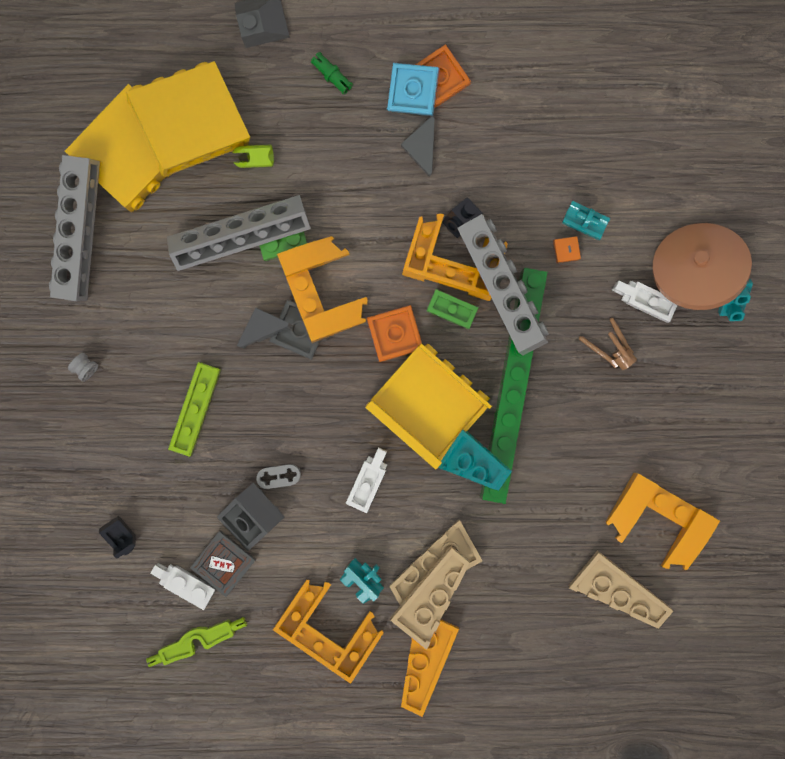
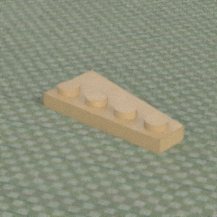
(457, 538)
(613, 586)
(426, 604)

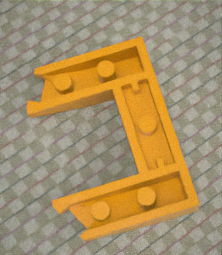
(423, 265)
(318, 322)
(695, 523)
(342, 661)

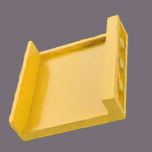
(188, 117)
(125, 156)
(428, 404)

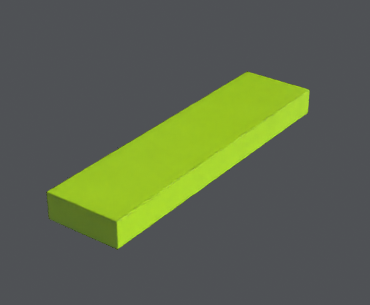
(194, 409)

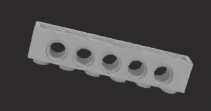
(83, 219)
(238, 233)
(472, 234)

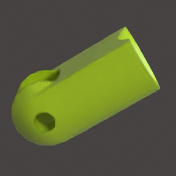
(257, 155)

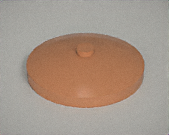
(702, 266)

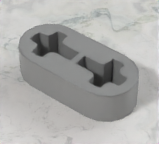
(278, 470)

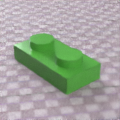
(271, 249)
(452, 309)

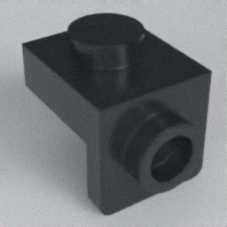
(460, 215)
(118, 536)

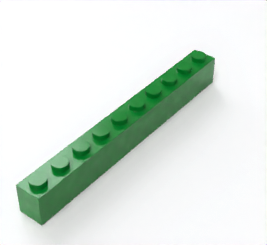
(513, 389)

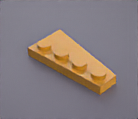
(425, 668)

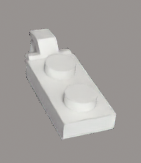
(646, 299)
(368, 482)
(184, 584)

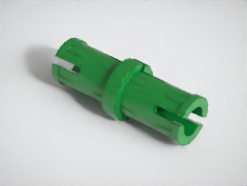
(331, 73)

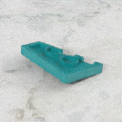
(474, 462)

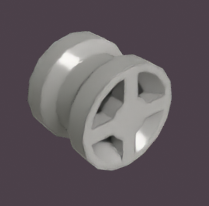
(83, 367)

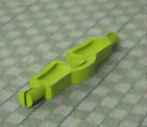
(207, 636)

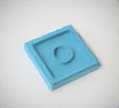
(413, 89)

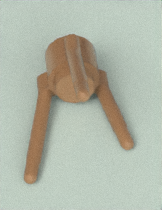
(622, 356)

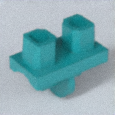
(585, 220)
(735, 309)
(365, 578)

